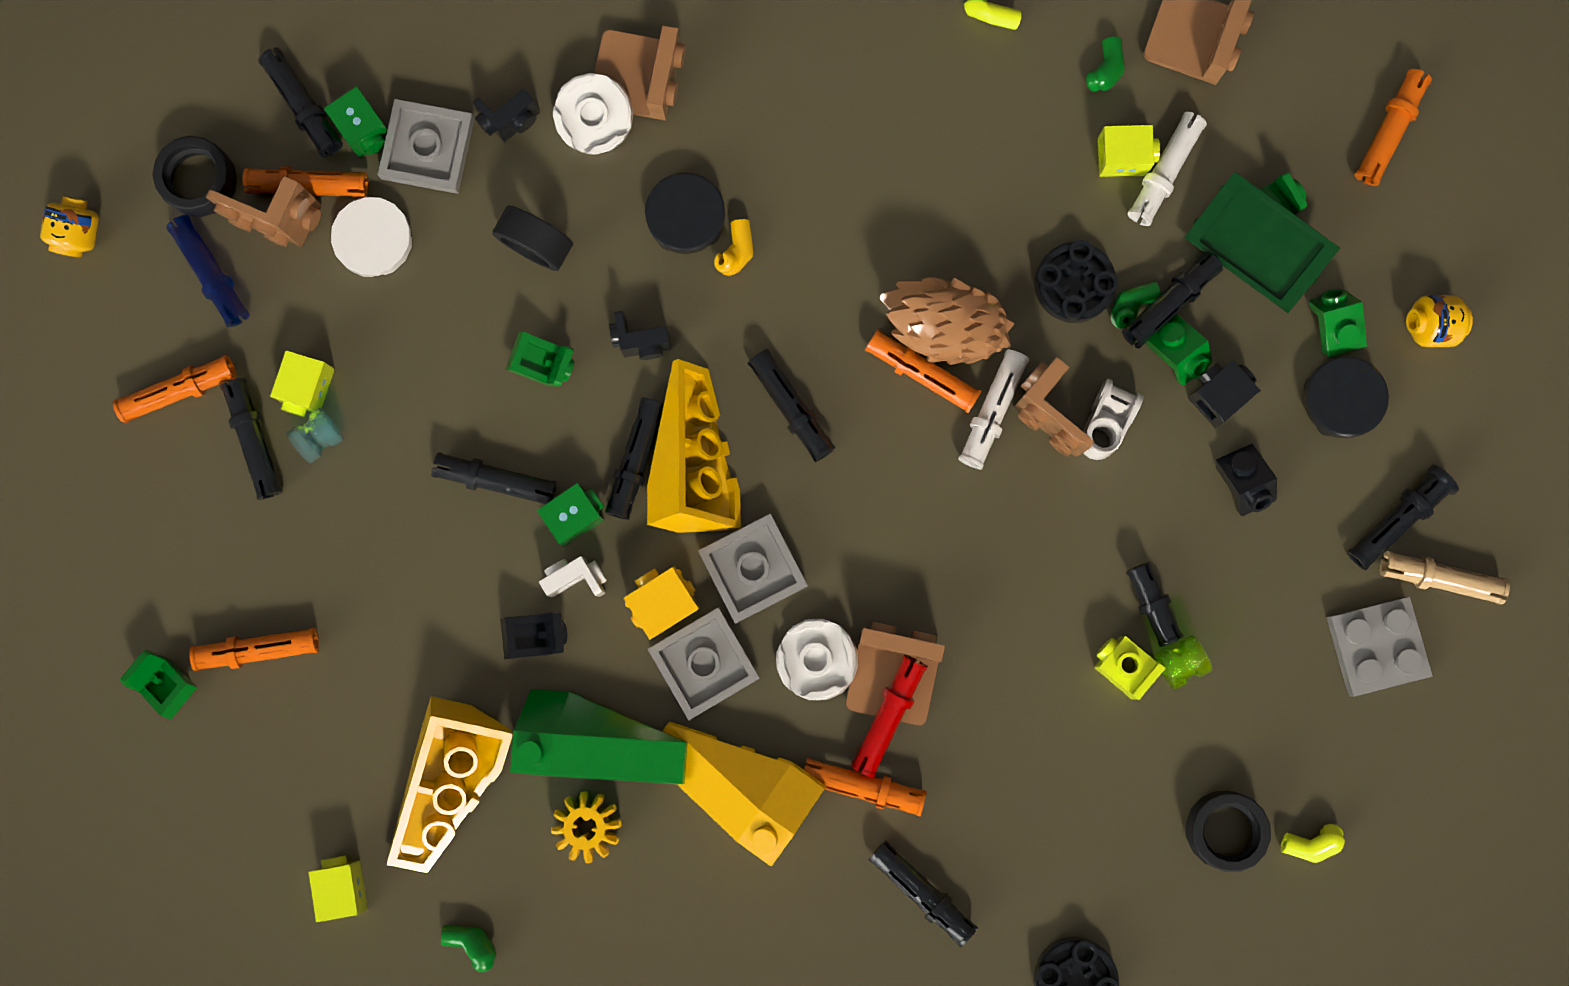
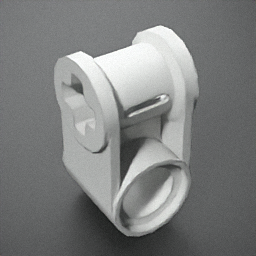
(1112, 413)

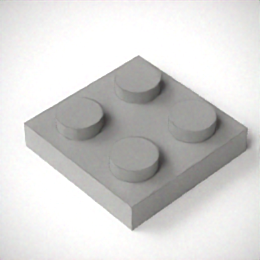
(426, 146)
(752, 568)
(1379, 646)
(703, 663)

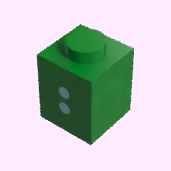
(358, 123)
(572, 514)

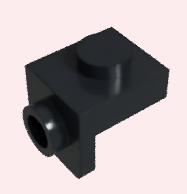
(512, 117)
(645, 343)
(1248, 479)
(533, 635)

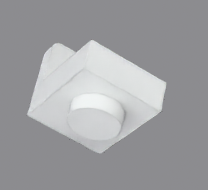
(564, 575)

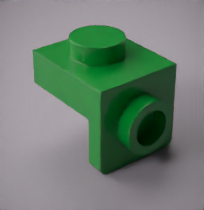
(1339, 321)
(1182, 349)
(540, 360)
(159, 683)

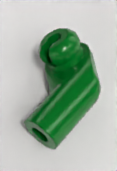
(1111, 69)
(1129, 303)
(474, 942)

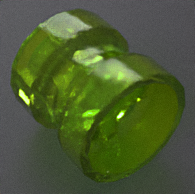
(1184, 662)

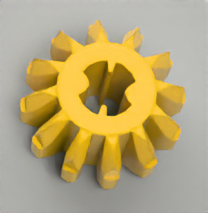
(586, 841)

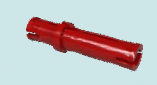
(896, 701)

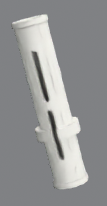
(1159, 182)
(988, 422)

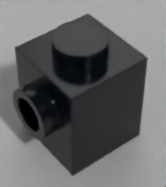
(1224, 391)

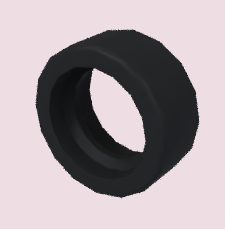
(176, 153)
(532, 238)
(1260, 831)

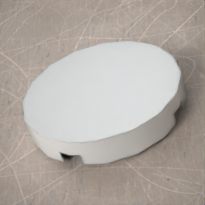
(593, 113)
(371, 237)
(817, 659)

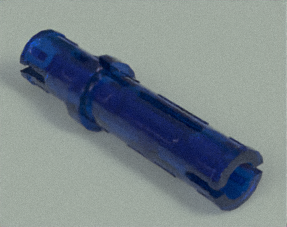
(214, 282)

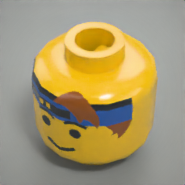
(69, 227)
(1439, 321)

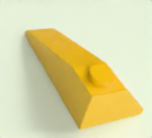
(450, 770)
(747, 793)

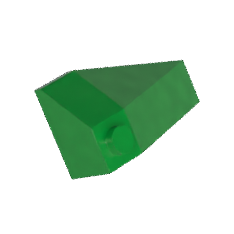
(581, 739)

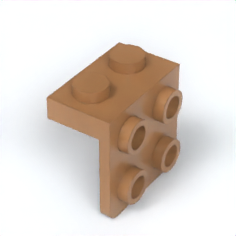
(1198, 36)
(644, 68)
(288, 218)
(1040, 414)
(878, 662)

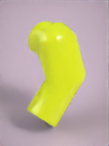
(993, 13)
(1317, 849)

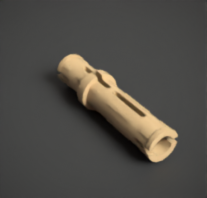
(1427, 574)

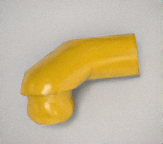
(739, 252)

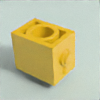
(661, 601)

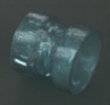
(314, 435)

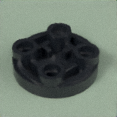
(685, 213)
(1075, 282)
(1346, 397)
(1075, 963)

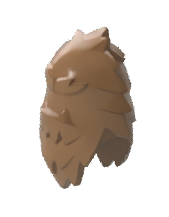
(947, 320)

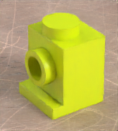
(1110, 666)

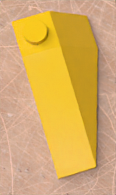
(689, 470)

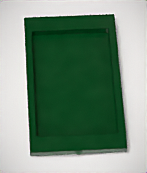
(1262, 242)

